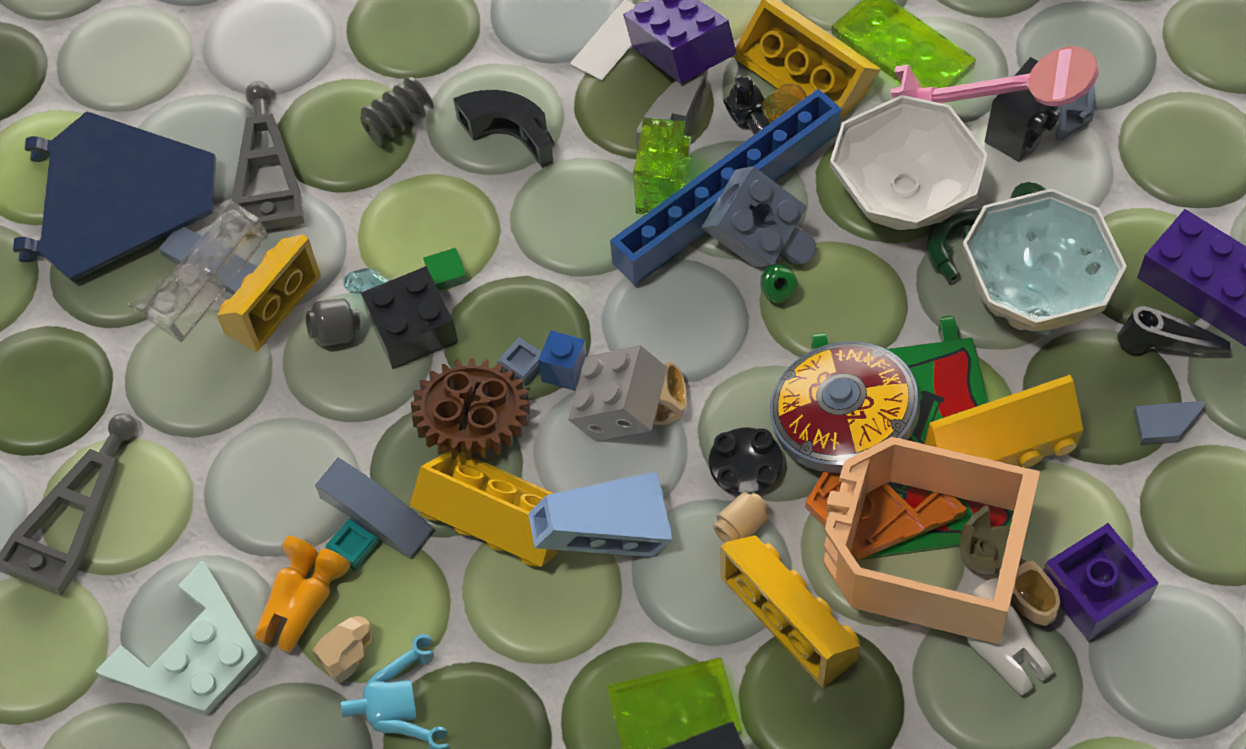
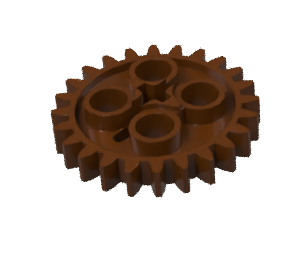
(492, 419)

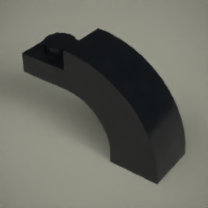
(509, 114)

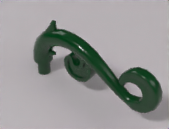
(939, 232)

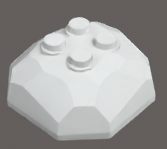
(908, 162)

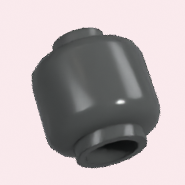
(332, 322)

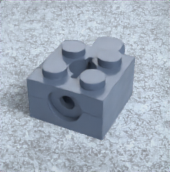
(756, 232)

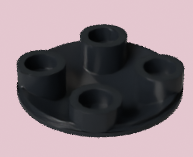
(745, 460)

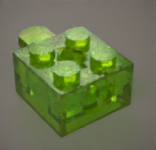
(660, 162)

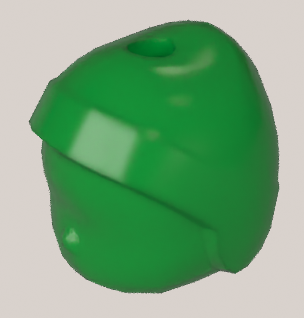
(786, 283)

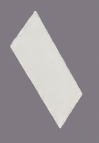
(606, 45)

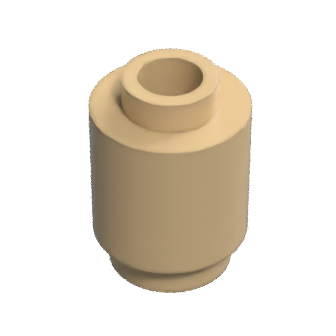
(741, 517)

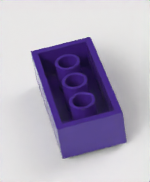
(1200, 272)

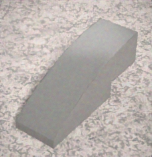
(678, 102)

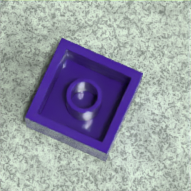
(1100, 581)

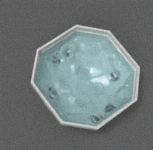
(1043, 260)

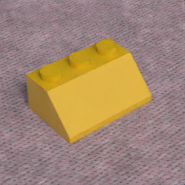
(270, 292)

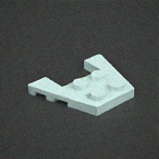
(201, 662)

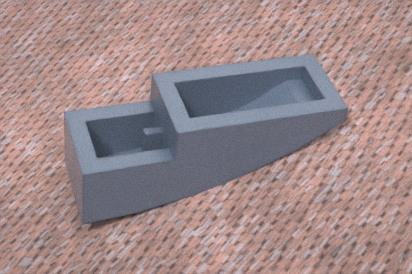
(373, 508)

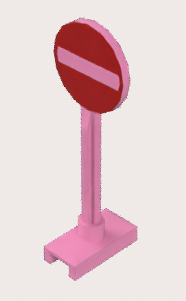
(1054, 81)

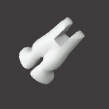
(1014, 648)

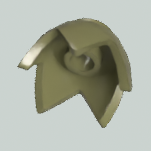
(983, 545)

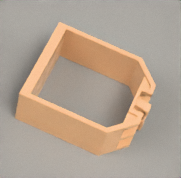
(943, 473)

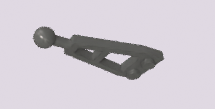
(274, 208)
(45, 565)

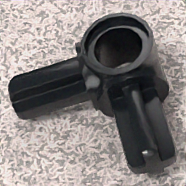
(746, 104)

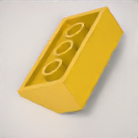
(794, 50)
(1015, 427)
(481, 504)
(788, 608)

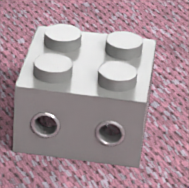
(618, 393)

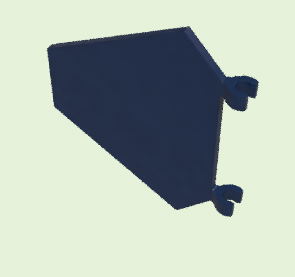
(114, 193)

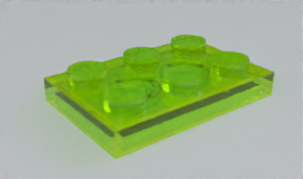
(672, 705)

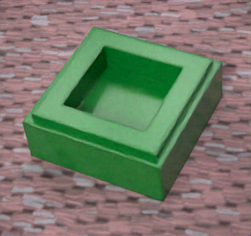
(446, 268)

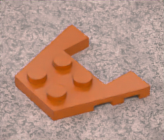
(885, 515)

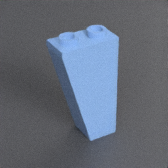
(605, 518)

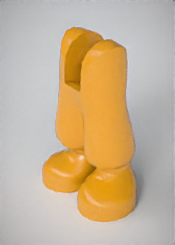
(298, 597)

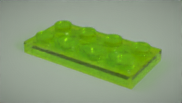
(896, 37)

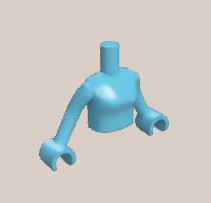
(392, 703)

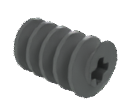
(394, 108)

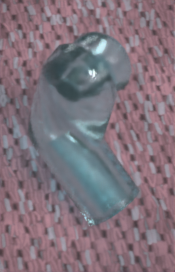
(363, 280)

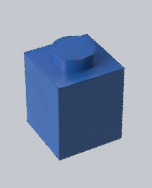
(562, 360)

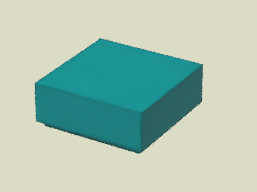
(353, 543)

